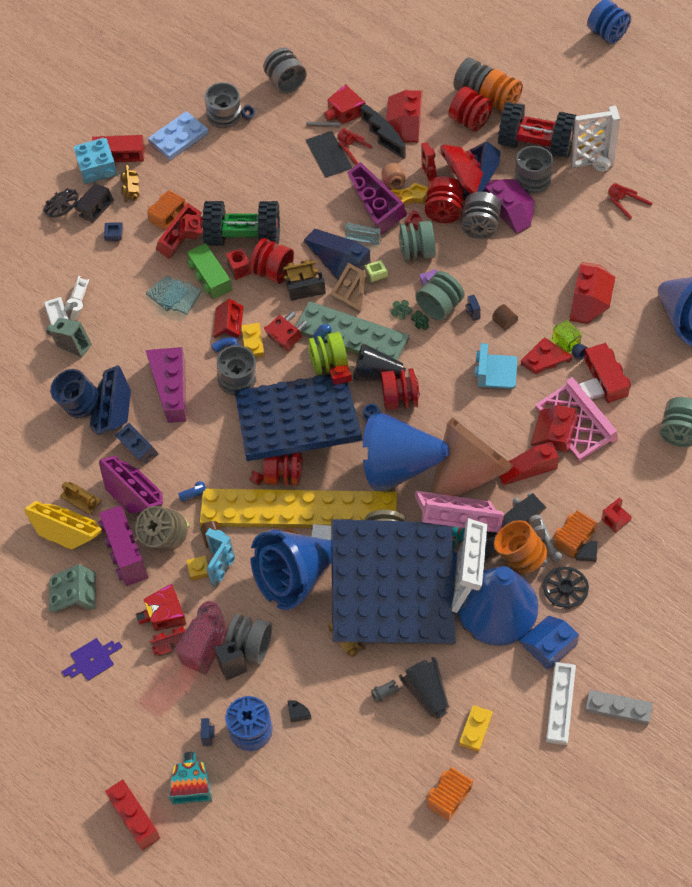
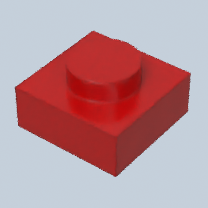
(340, 374)

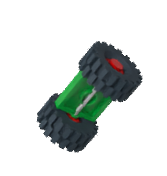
(249, 225)

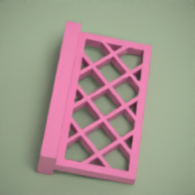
(592, 413)
(456, 510)

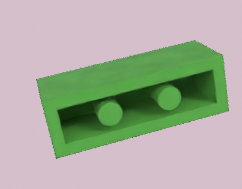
(208, 271)

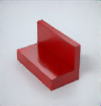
(228, 319)

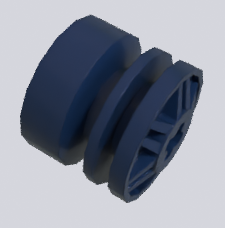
(75, 393)

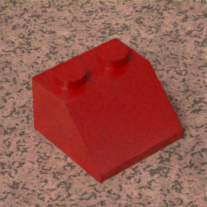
(555, 425)

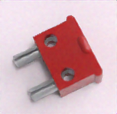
(283, 332)

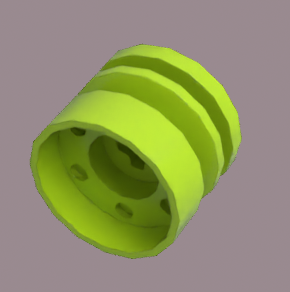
(327, 353)

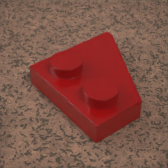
(428, 161)
(545, 356)

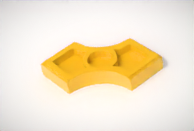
(414, 194)

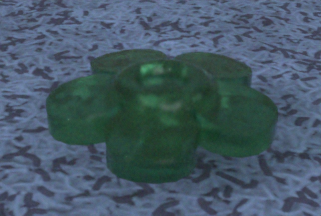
(401, 309)
(420, 320)

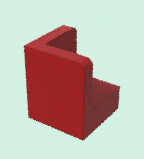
(615, 516)

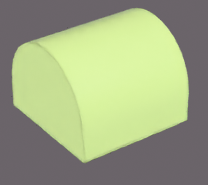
(376, 271)

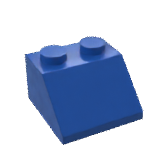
(550, 641)

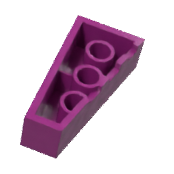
(379, 202)
(170, 379)
(123, 544)

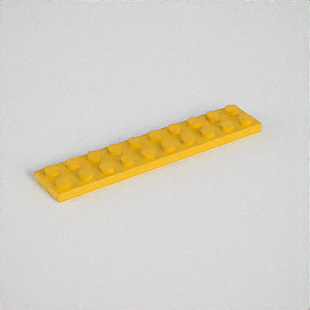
(290, 507)

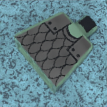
(70, 336)

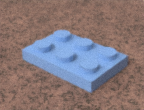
(178, 135)

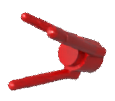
(348, 138)
(619, 192)

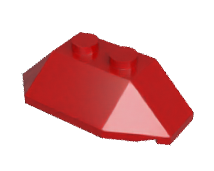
(405, 114)
(463, 166)
(591, 293)

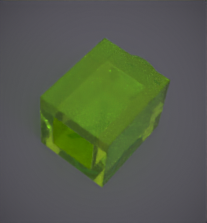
(566, 335)

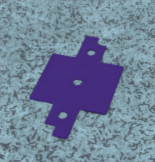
(85, 653)

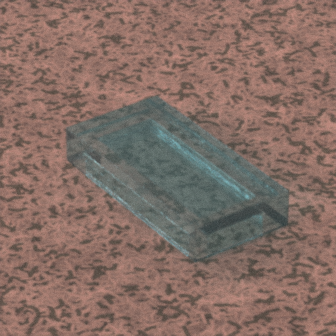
(363, 233)

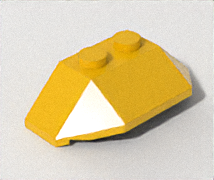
(61, 524)

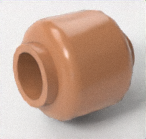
(393, 176)

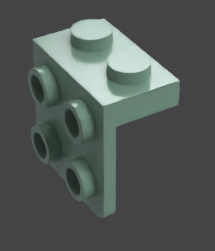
(72, 587)

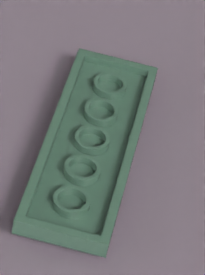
(353, 330)

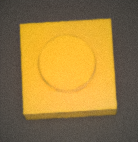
(197, 567)

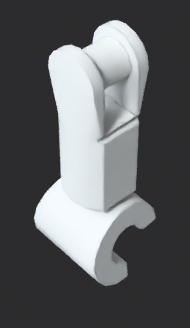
(75, 301)

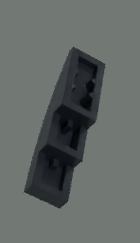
(386, 133)
(522, 511)

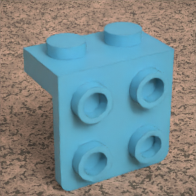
(95, 160)
(495, 370)
(224, 555)

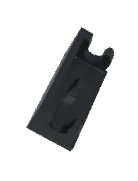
(94, 202)
(306, 288)
(230, 663)

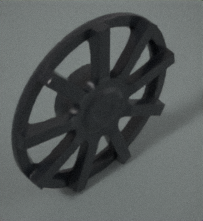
(61, 203)
(565, 587)

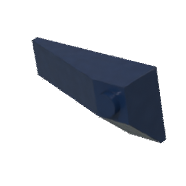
(489, 159)
(337, 251)

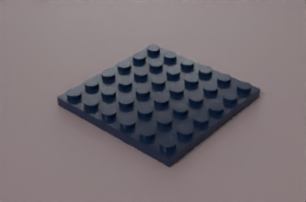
(296, 417)
(392, 582)

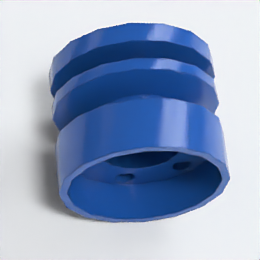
(609, 21)
(248, 733)

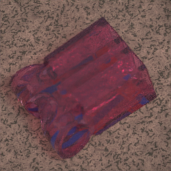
(203, 633)

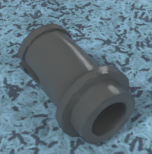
(385, 690)

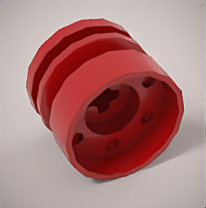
(470, 109)
(444, 200)
(269, 260)
(399, 389)
(283, 466)

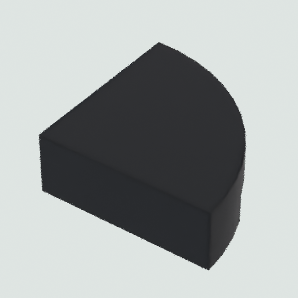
(588, 552)
(298, 711)

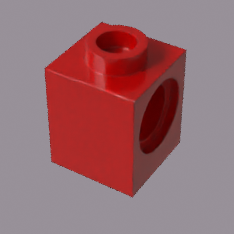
(190, 226)
(238, 263)

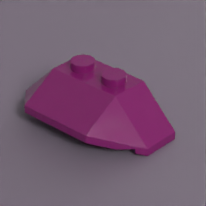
(516, 203)
(129, 485)

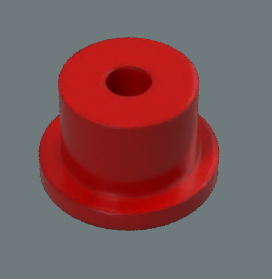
(256, 477)

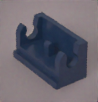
(136, 443)

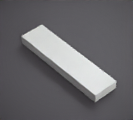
(561, 703)

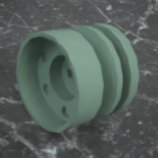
(417, 241)
(440, 295)
(677, 422)

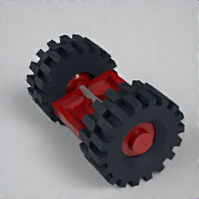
(517, 127)

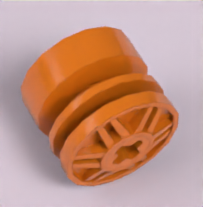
(501, 89)
(520, 547)

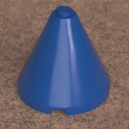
(677, 302)
(398, 451)
(288, 565)
(501, 608)

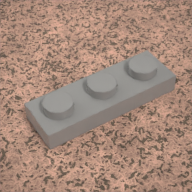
(619, 707)

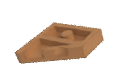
(350, 287)

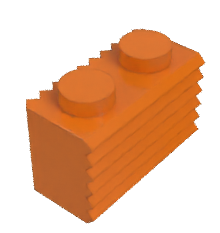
(166, 209)
(574, 534)
(449, 793)

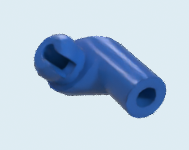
(322, 331)
(224, 342)
(192, 492)

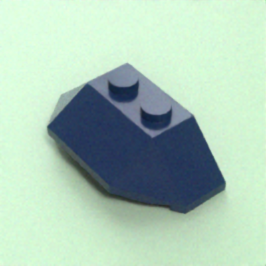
(113, 403)

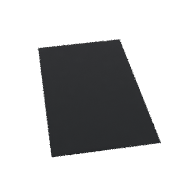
(328, 154)

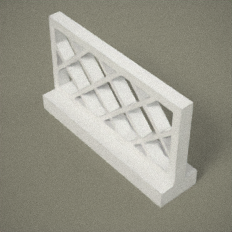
(608, 137)
(469, 562)

